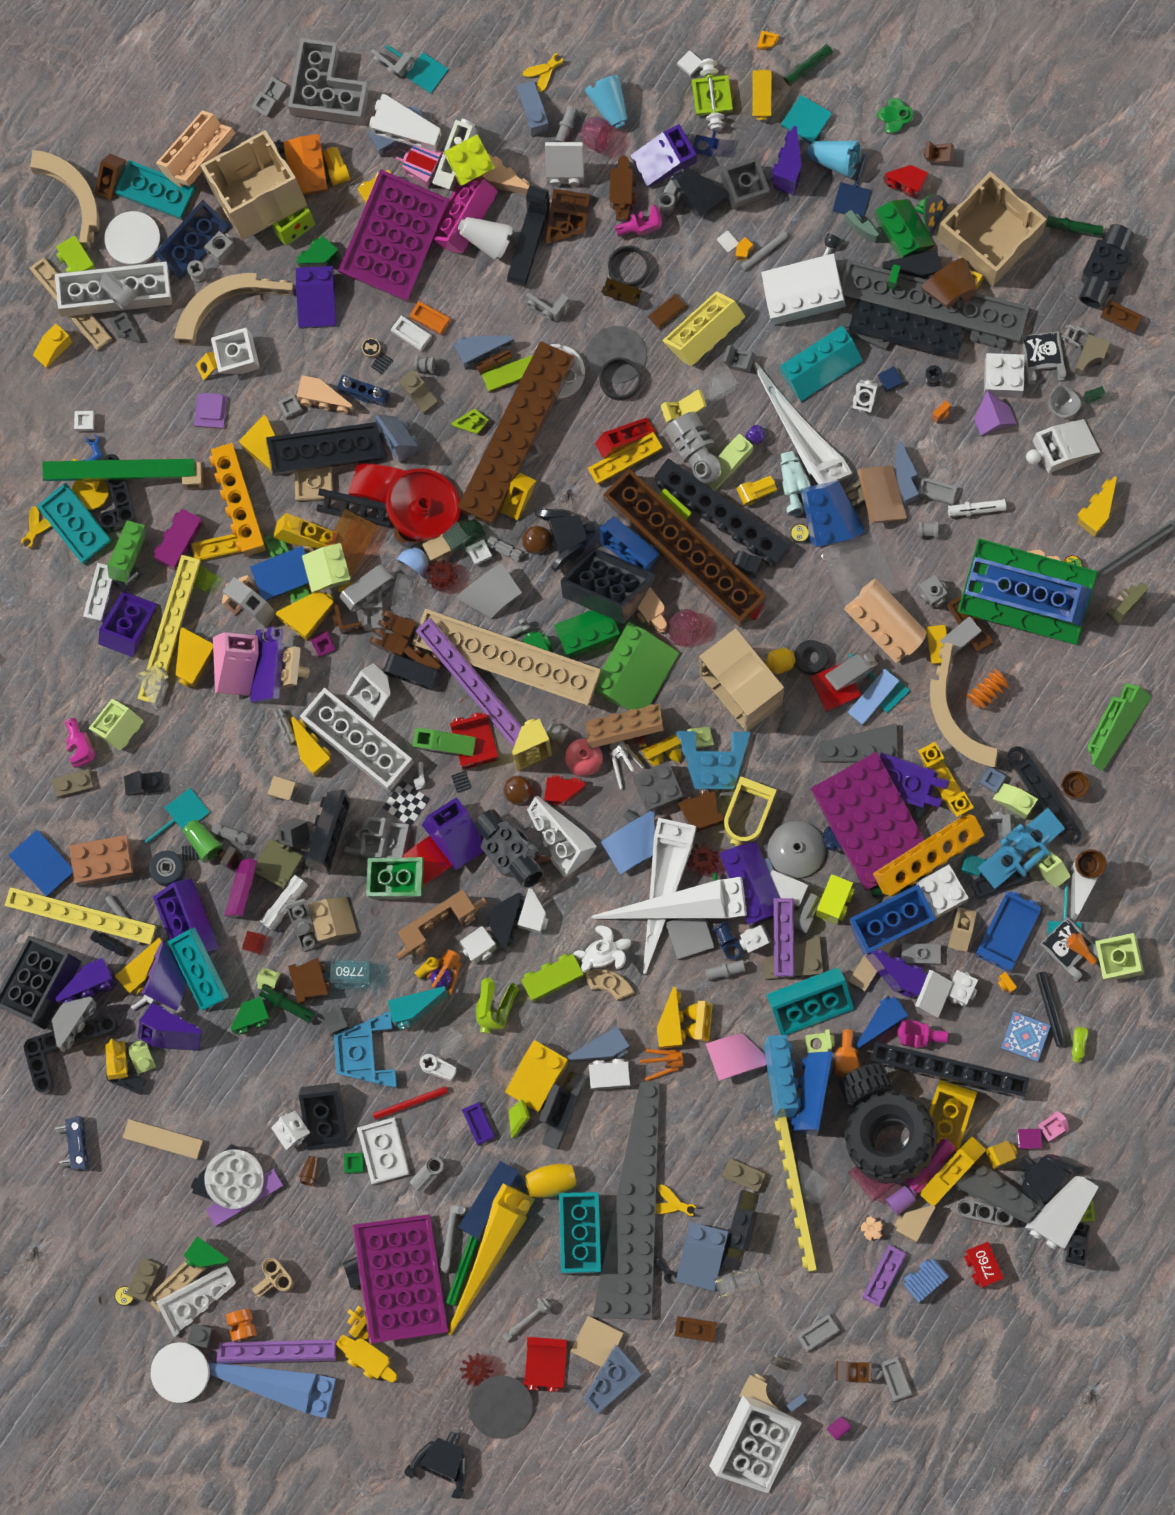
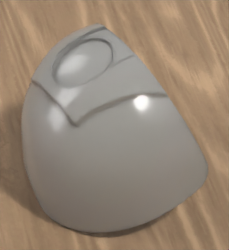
(1064, 401)

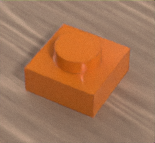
(941, 412)

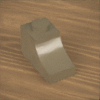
(1093, 352)
(417, 391)

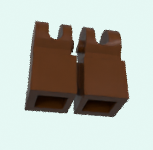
(401, 633)

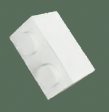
(609, 1075)

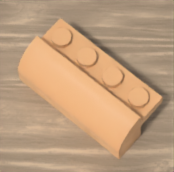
(195, 146)
(886, 621)

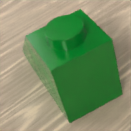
(204, 1255)

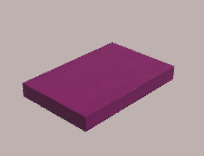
(240, 888)

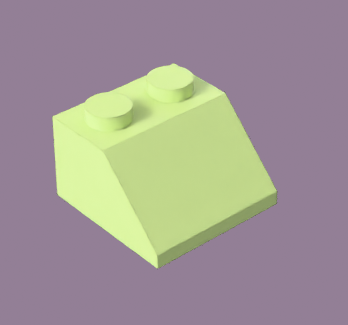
(326, 568)
(116, 724)
(1120, 957)

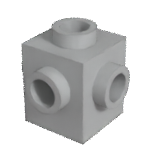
(933, 592)

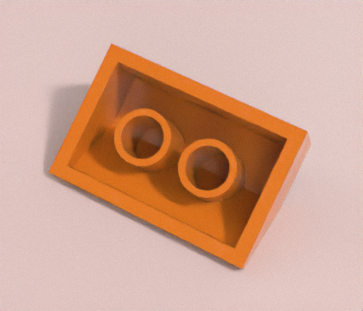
(307, 163)

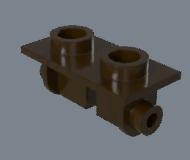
(621, 292)

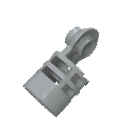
(692, 443)

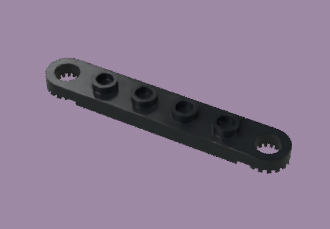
(1043, 792)

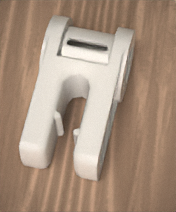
(440, 1068)

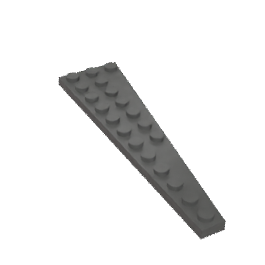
(628, 1263)

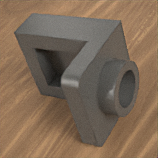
(738, 359)

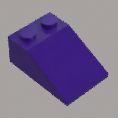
(316, 297)
(127, 624)

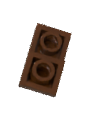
(429, 659)

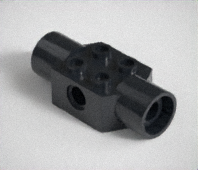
(1106, 266)
(509, 849)

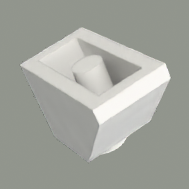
(789, 887)
(533, 915)

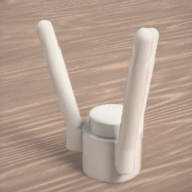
(621, 750)

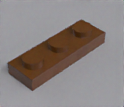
(983, 639)

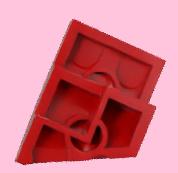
(373, 481)
(434, 860)

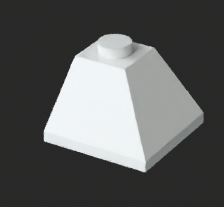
(369, 691)

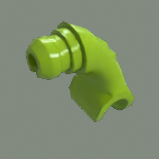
(1079, 1042)

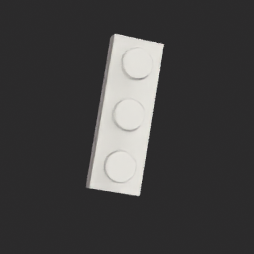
(98, 594)

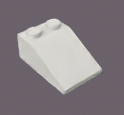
(564, 163)
(1080, 891)

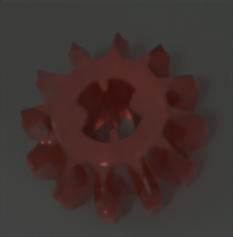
(441, 582)
(710, 859)
(478, 1363)

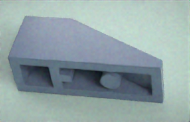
(533, 108)
(478, 348)
(604, 1047)

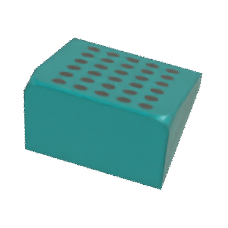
(971, 865)

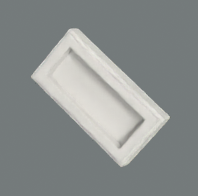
(411, 333)

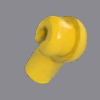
(430, 965)

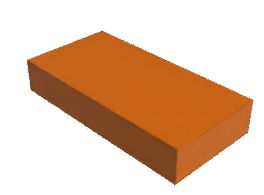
(430, 318)

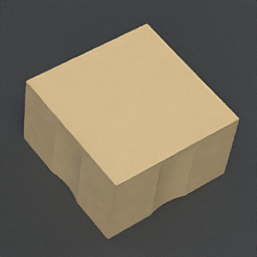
(253, 185)
(991, 229)
(741, 680)

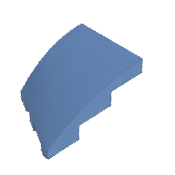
(632, 843)

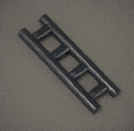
(346, 500)

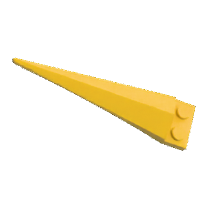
(504, 1223)

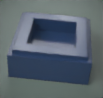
(889, 379)

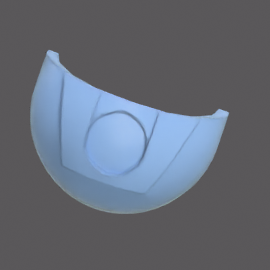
(415, 559)

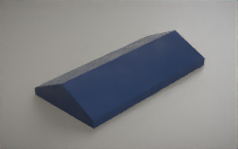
(189, 239)
(477, 1216)

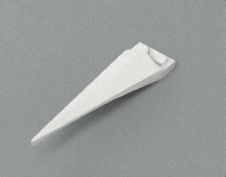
(814, 451)
(670, 854)
(711, 900)

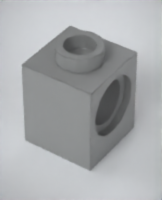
(220, 255)

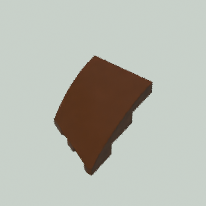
(567, 214)
(951, 284)

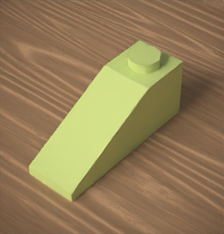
(731, 458)

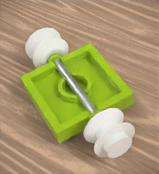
(712, 95)

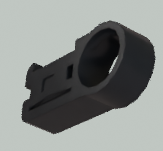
(132, 1083)

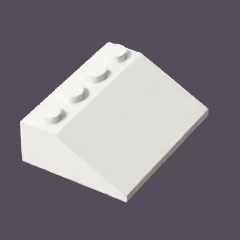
(803, 289)
(754, 1444)

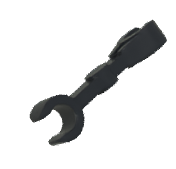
(658, 1262)

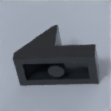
(143, 783)

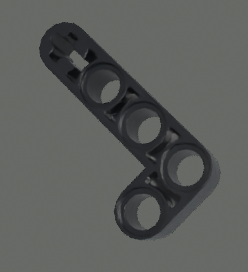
(120, 508)

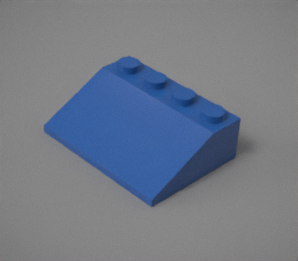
(813, 1091)

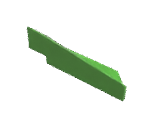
(1116, 724)

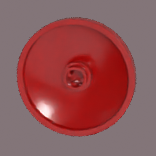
(422, 504)

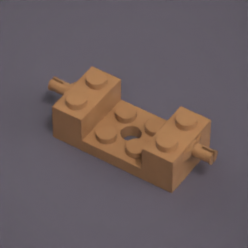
(457, 904)

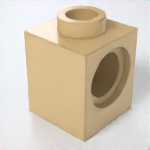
(437, 549)

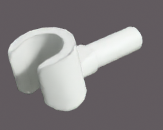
(420, 782)
(145, 999)

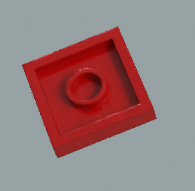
(829, 695)

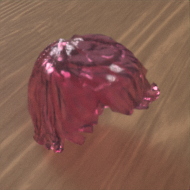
(595, 133)
(684, 627)

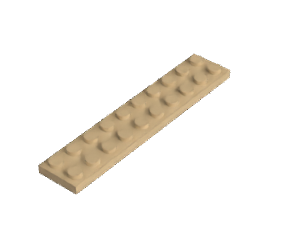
(516, 659)

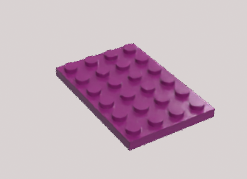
(393, 235)
(867, 816)
(399, 1278)

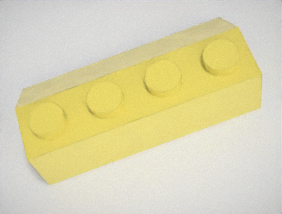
(704, 328)
(531, 745)

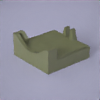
(1135, 595)
(278, 863)

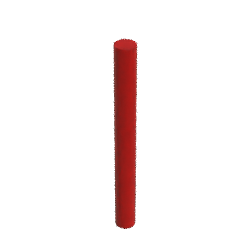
(410, 1103)

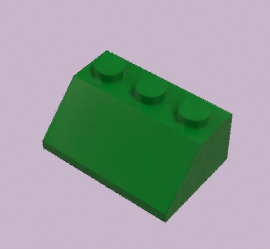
(903, 228)
(586, 633)

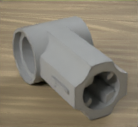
(670, 195)
(120, 293)
(804, 915)
(426, 1176)

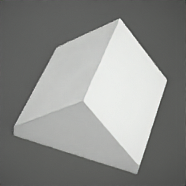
(933, 995)

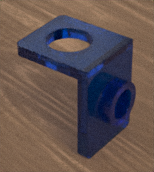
(712, 144)

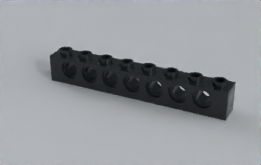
(671, 470)
(950, 1070)

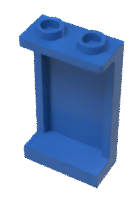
(1008, 931)

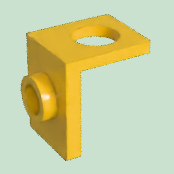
(209, 359)

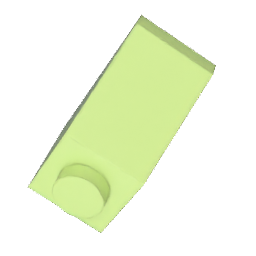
(1015, 800)
(1051, 868)

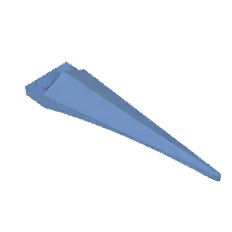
(295, 1389)

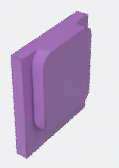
(210, 410)

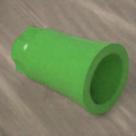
(202, 841)

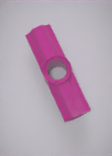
(943, 1152)

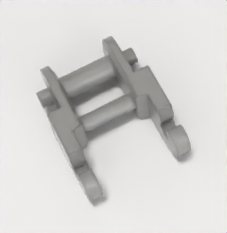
(1076, 330)

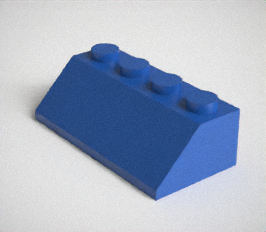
(891, 919)

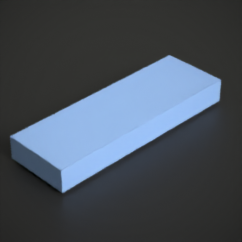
(873, 697)

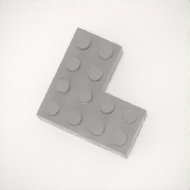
(318, 93)

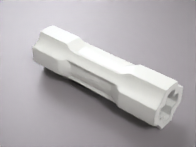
(276, 913)

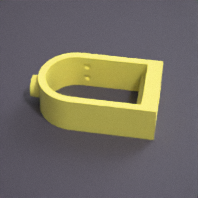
(755, 789)

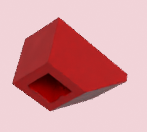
(907, 179)
(561, 791)

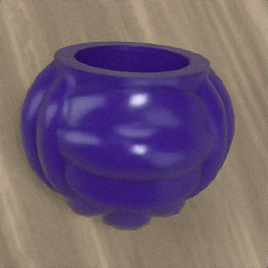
(755, 435)
(445, 979)

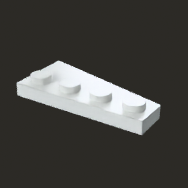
(188, 1302)

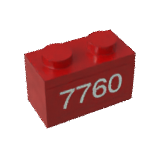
(983, 1265)

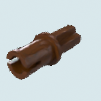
(493, 361)

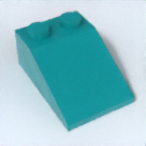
(413, 1007)

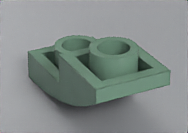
(866, 230)

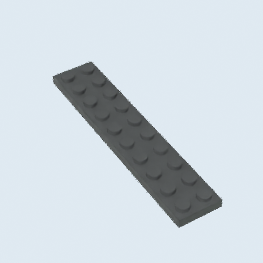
(978, 314)

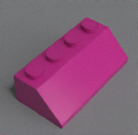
(466, 201)

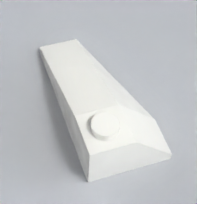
(566, 842)

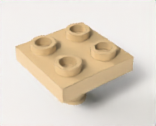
(291, 668)

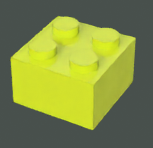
(468, 159)
(834, 898)

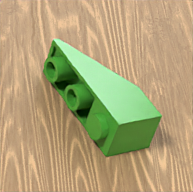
(443, 742)

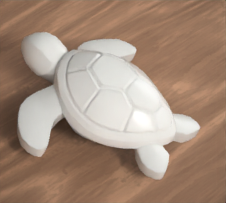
(603, 952)

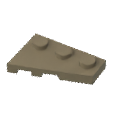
(806, 960)

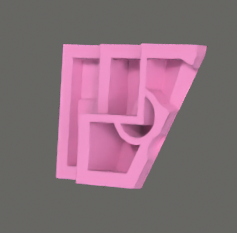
(735, 1056)

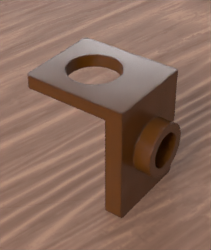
(347, 628)
(853, 1371)

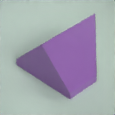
(993, 415)

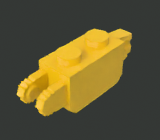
(367, 1357)

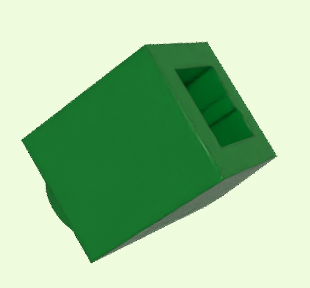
(319, 254)
(250, 1014)

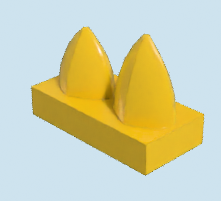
(670, 745)
(702, 1014)
(116, 1059)

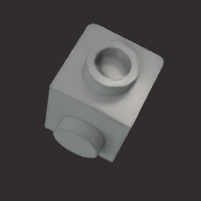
(1006, 825)

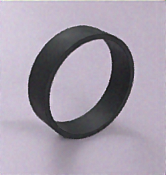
(634, 249)
(619, 360)

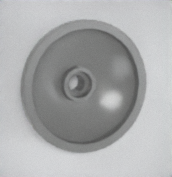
(796, 862)

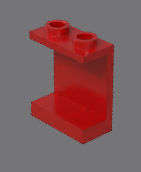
(484, 749)
(545, 1363)

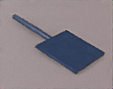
(851, 196)

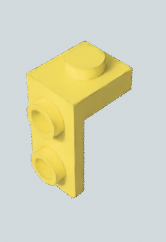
(693, 402)

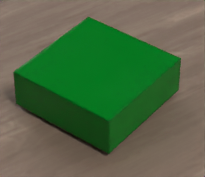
(893, 276)
(353, 1163)

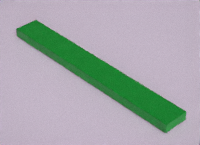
(117, 469)

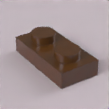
(1121, 316)
(695, 1329)

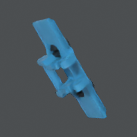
(1018, 842)

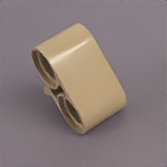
(273, 1279)

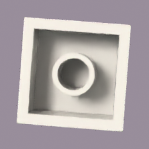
(1004, 375)
(942, 891)

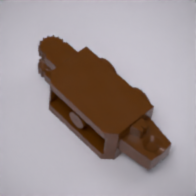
(621, 187)

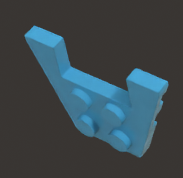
(710, 768)
(356, 1054)

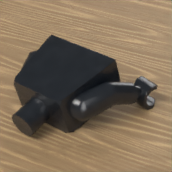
(442, 1460)

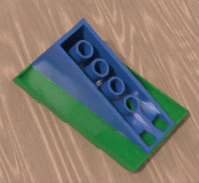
(1028, 591)

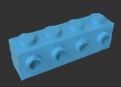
(781, 1076)

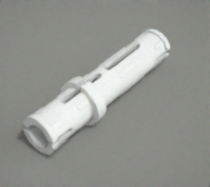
(976, 508)

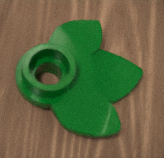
(892, 115)

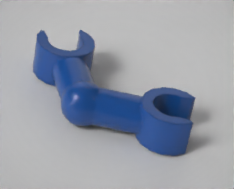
(95, 448)

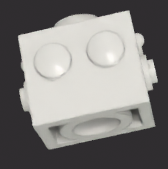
(861, 402)
(754, 938)
(478, 945)
(962, 988)
(290, 1130)

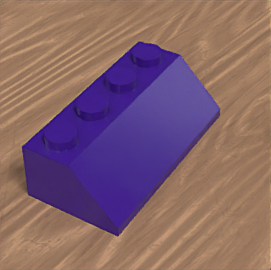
(758, 886)
(182, 911)

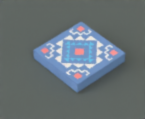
(1025, 1036)

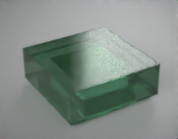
(1093, 395)

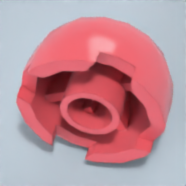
(582, 760)

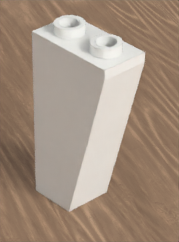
(403, 125)
(461, 131)
(1063, 1213)

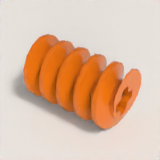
(988, 689)

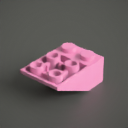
(234, 662)

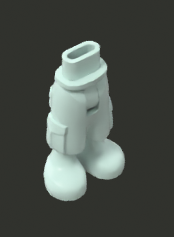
(793, 480)

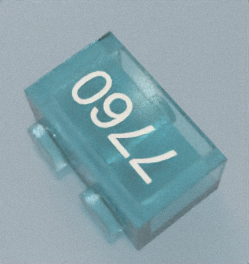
(350, 973)

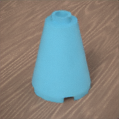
(609, 100)
(836, 155)

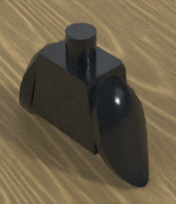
(567, 533)
(1045, 1176)

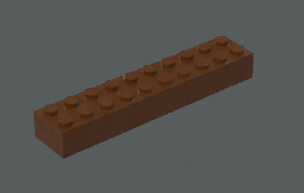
(516, 433)
(684, 548)

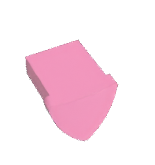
(1054, 1126)

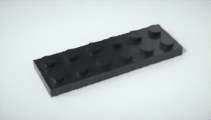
(907, 329)
(324, 448)

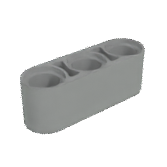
(367, 588)
(974, 1213)

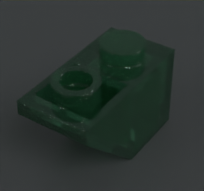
(463, 534)

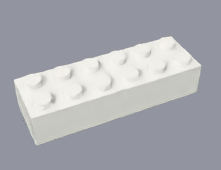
(81, 294)
(356, 740)

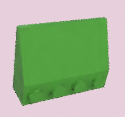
(635, 669)

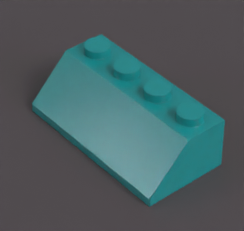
(820, 363)
(810, 1001)

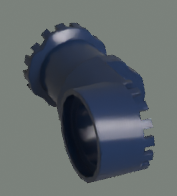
(727, 940)

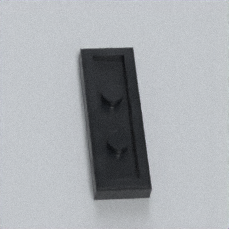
(983, 888)

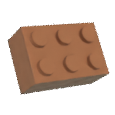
(102, 860)

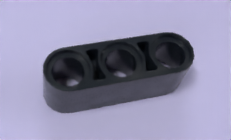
(411, 672)

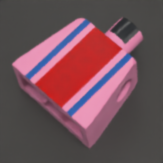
(420, 164)

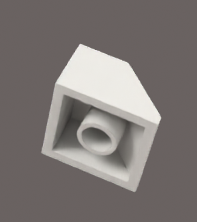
(235, 352)

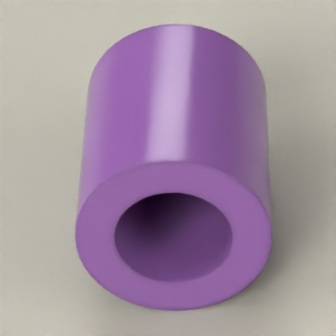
(901, 1199)

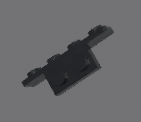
(560, 1108)
(741, 1230)

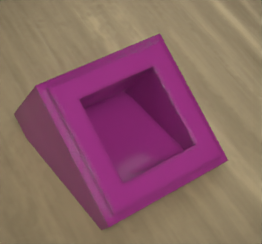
(322, 643)
(1029, 1139)
(838, 1428)

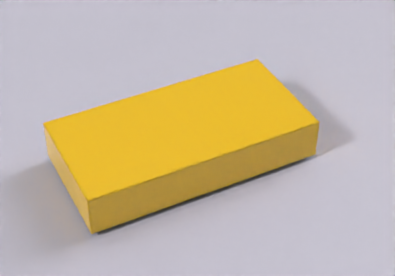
(934, 635)

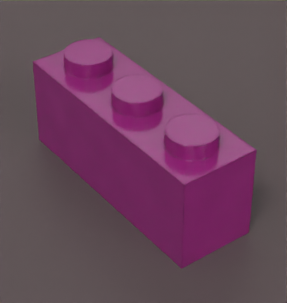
(178, 539)

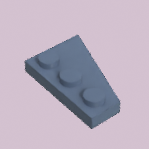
(611, 1380)

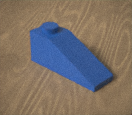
(886, 1016)

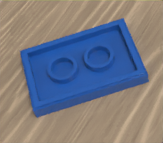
(280, 574)
(41, 863)

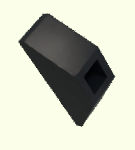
(505, 919)
(1076, 1248)

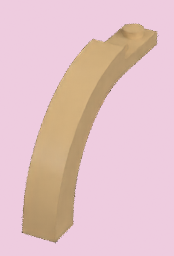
(219, 291)
(960, 741)

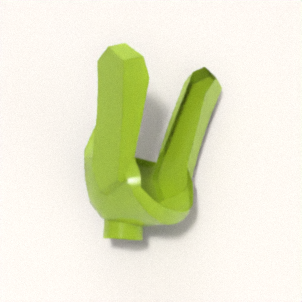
(487, 1017)

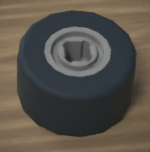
(173, 868)

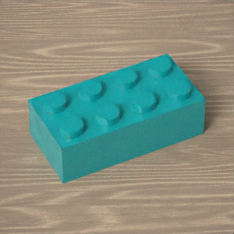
(580, 1233)

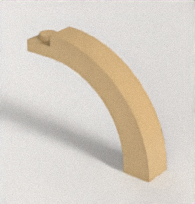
(59, 169)

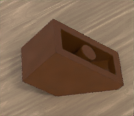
(109, 175)

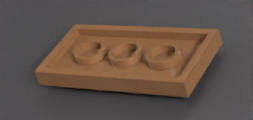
(624, 725)

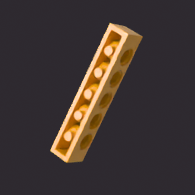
(227, 455)
(887, 875)

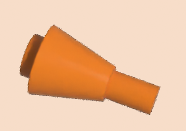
(1078, 945)

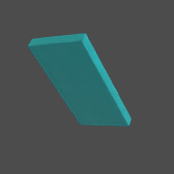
(154, 190)
(74, 523)
(198, 969)

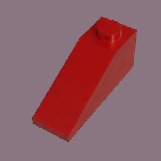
(623, 436)

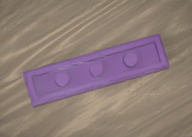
(783, 937)
(221, 1214)

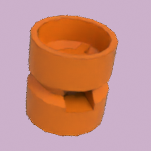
(241, 1325)

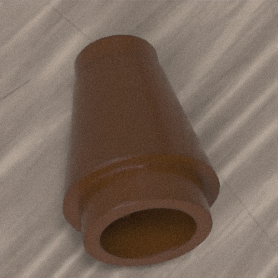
(309, 1173)

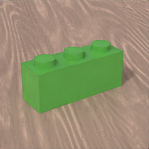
(126, 551)

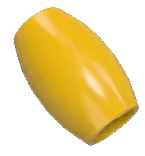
(550, 1180)

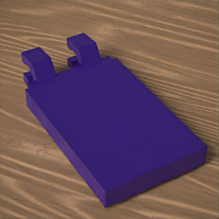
(268, 666)
(914, 781)

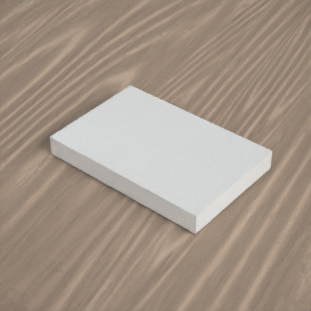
(383, 1151)

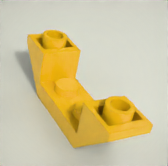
(953, 797)
(952, 1171)

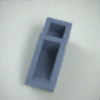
(905, 475)

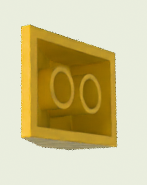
(536, 1075)
(951, 1111)

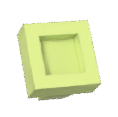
(268, 977)

